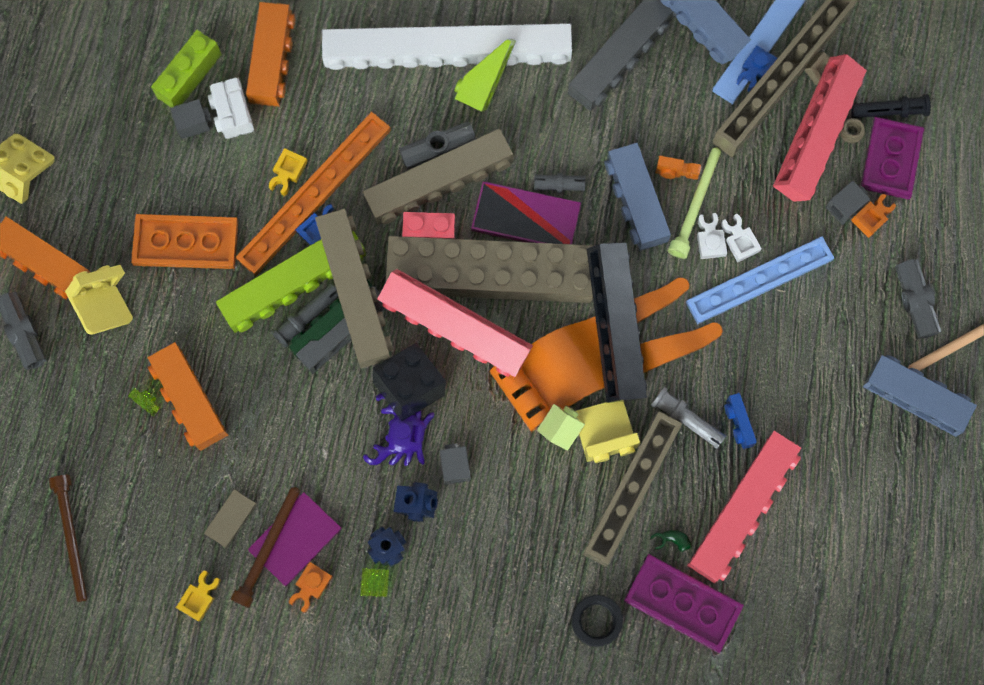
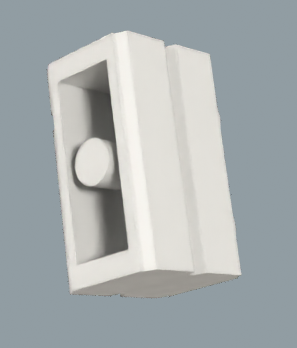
(231, 108)

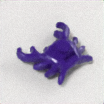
(403, 438)

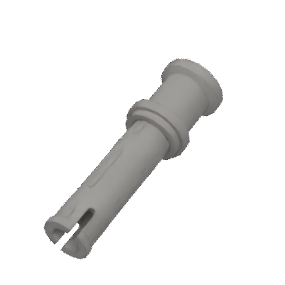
(677, 410)

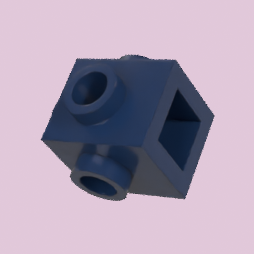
(416, 501)
(390, 556)

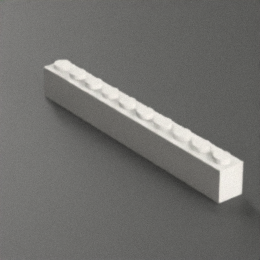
(444, 45)

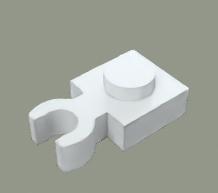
(711, 241)
(741, 242)

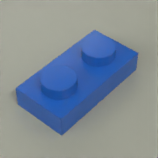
(736, 411)

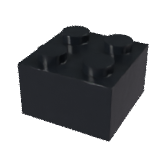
(409, 381)

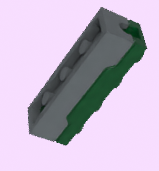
(325, 337)

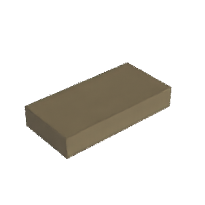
(230, 518)

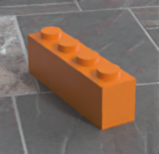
(269, 54)
(37, 256)
(187, 397)

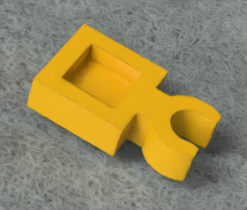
(287, 168)
(196, 600)

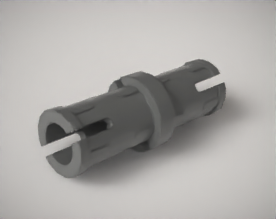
(559, 182)

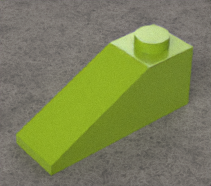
(481, 82)

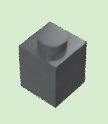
(191, 118)
(848, 202)
(455, 464)

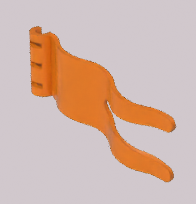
(568, 361)

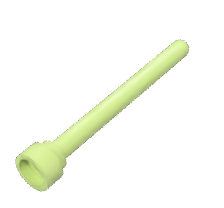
(680, 246)

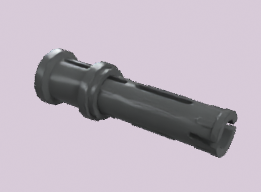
(297, 322)

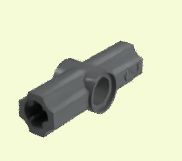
(422, 150)
(918, 299)
(21, 331)

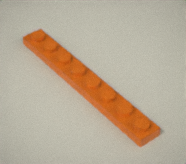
(313, 193)

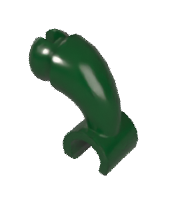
(675, 536)

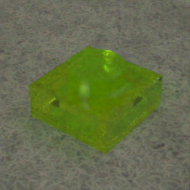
(144, 400)
(374, 582)

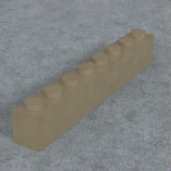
(782, 75)

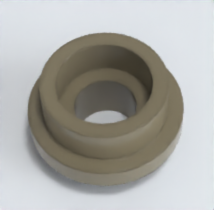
(857, 126)

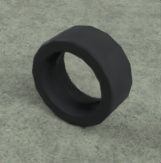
(616, 613)

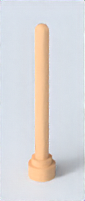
(948, 348)

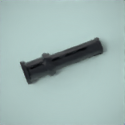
(903, 107)

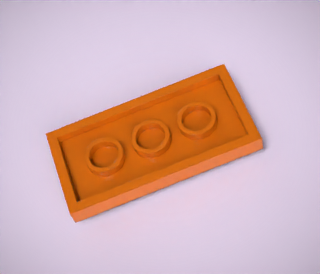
(185, 241)

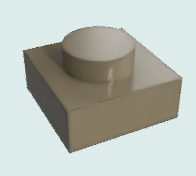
(817, 66)

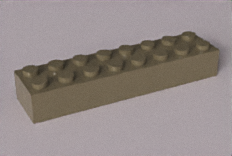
(494, 268)

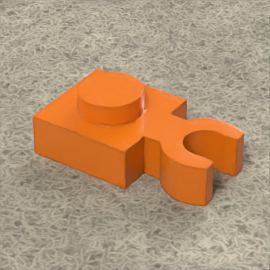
(672, 167)
(872, 216)
(312, 583)

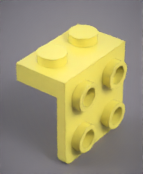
(20, 164)
(98, 299)
(606, 431)

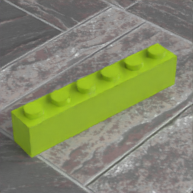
(277, 287)

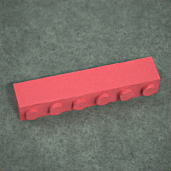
(820, 128)
(455, 323)
(744, 507)

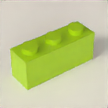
(186, 69)

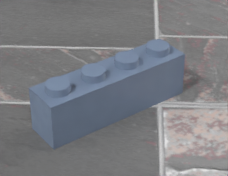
(710, 27)
(638, 197)
(920, 395)

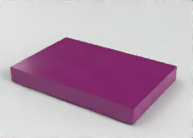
(892, 158)
(300, 541)

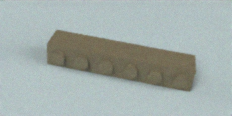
(438, 176)
(352, 288)
(632, 489)

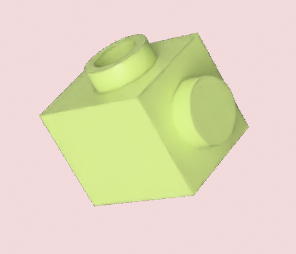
(561, 426)

